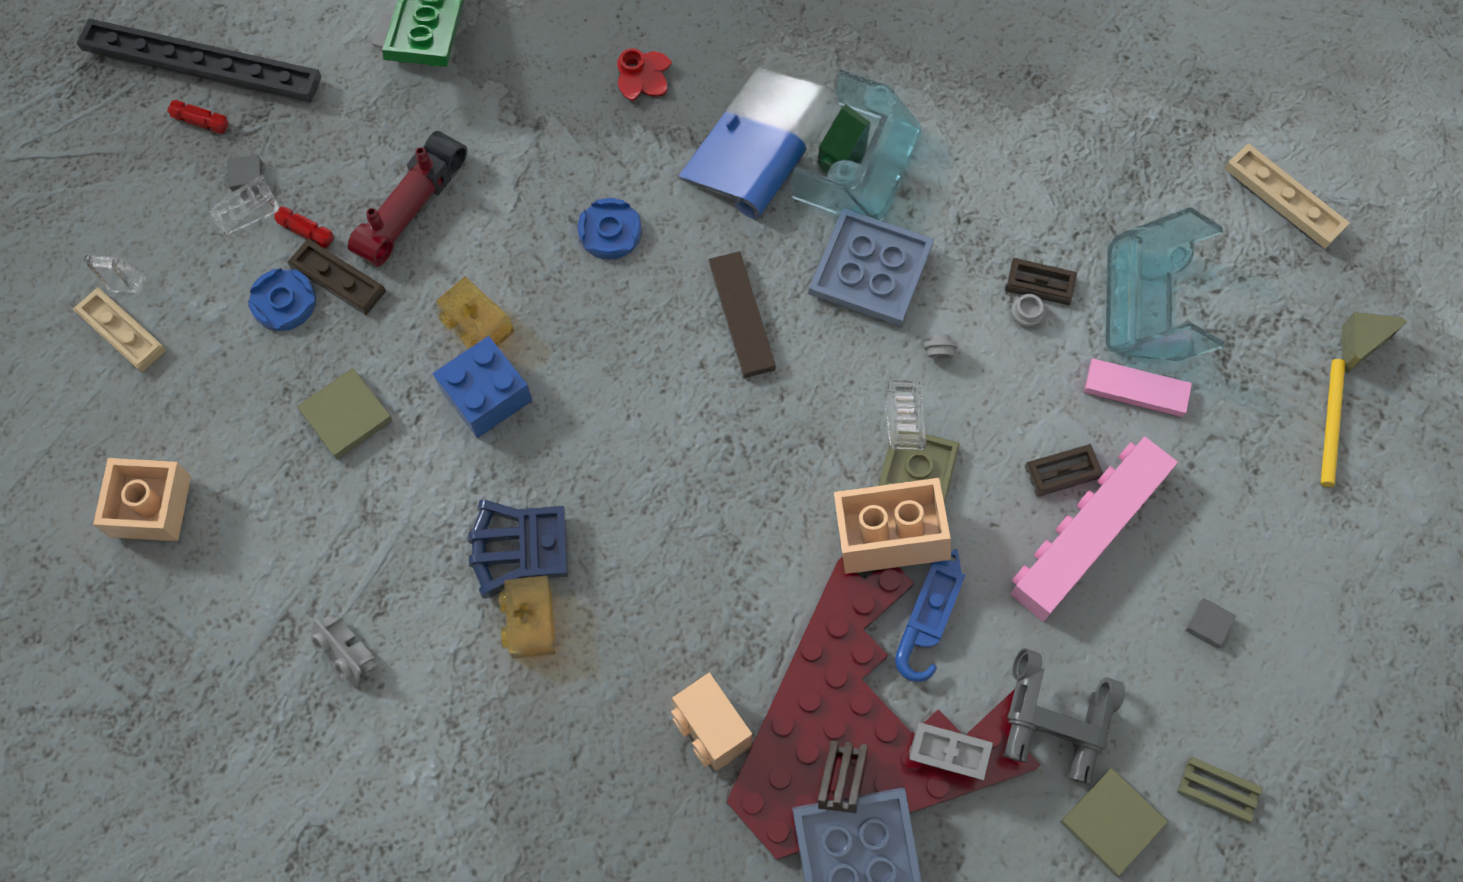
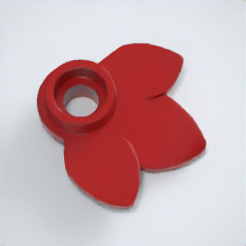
(643, 77)

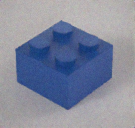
(482, 386)

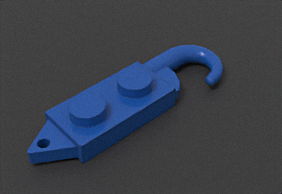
(930, 614)

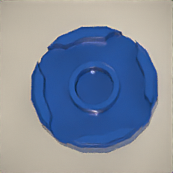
(609, 228)
(282, 299)

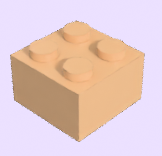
(142, 499)
(711, 722)

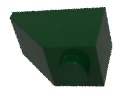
(845, 139)

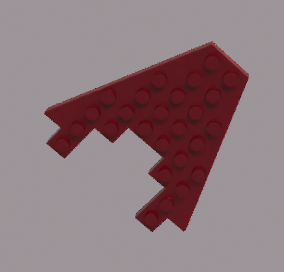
(829, 701)

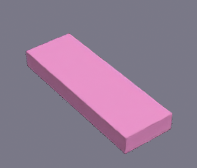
(1137, 387)

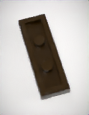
(337, 276)

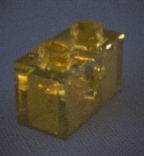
(473, 314)
(537, 635)

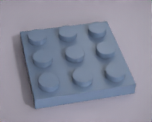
(871, 267)
(861, 845)

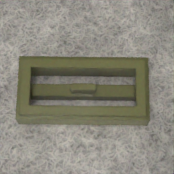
(1249, 801)

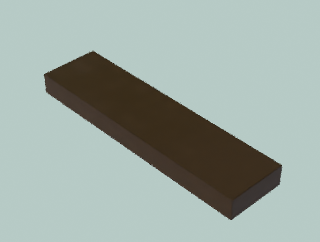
(742, 314)

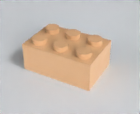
(892, 525)

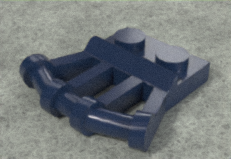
(540, 540)

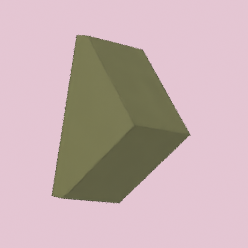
(1365, 334)

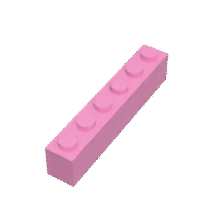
(1093, 528)

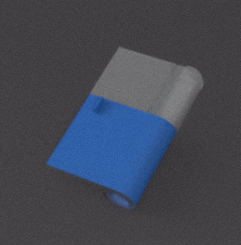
(760, 139)

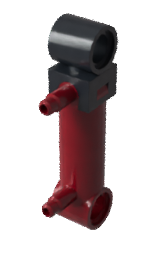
(426, 175)

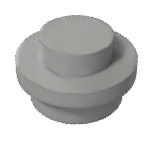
(1028, 310)
(940, 347)

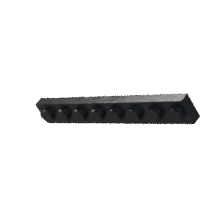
(199, 60)

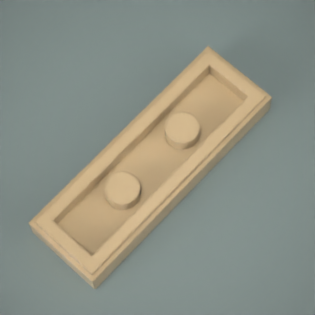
(119, 329)

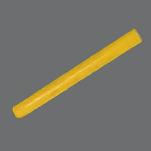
(1333, 420)

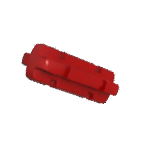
(198, 116)
(304, 227)

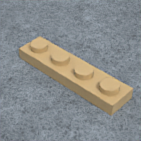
(1287, 195)

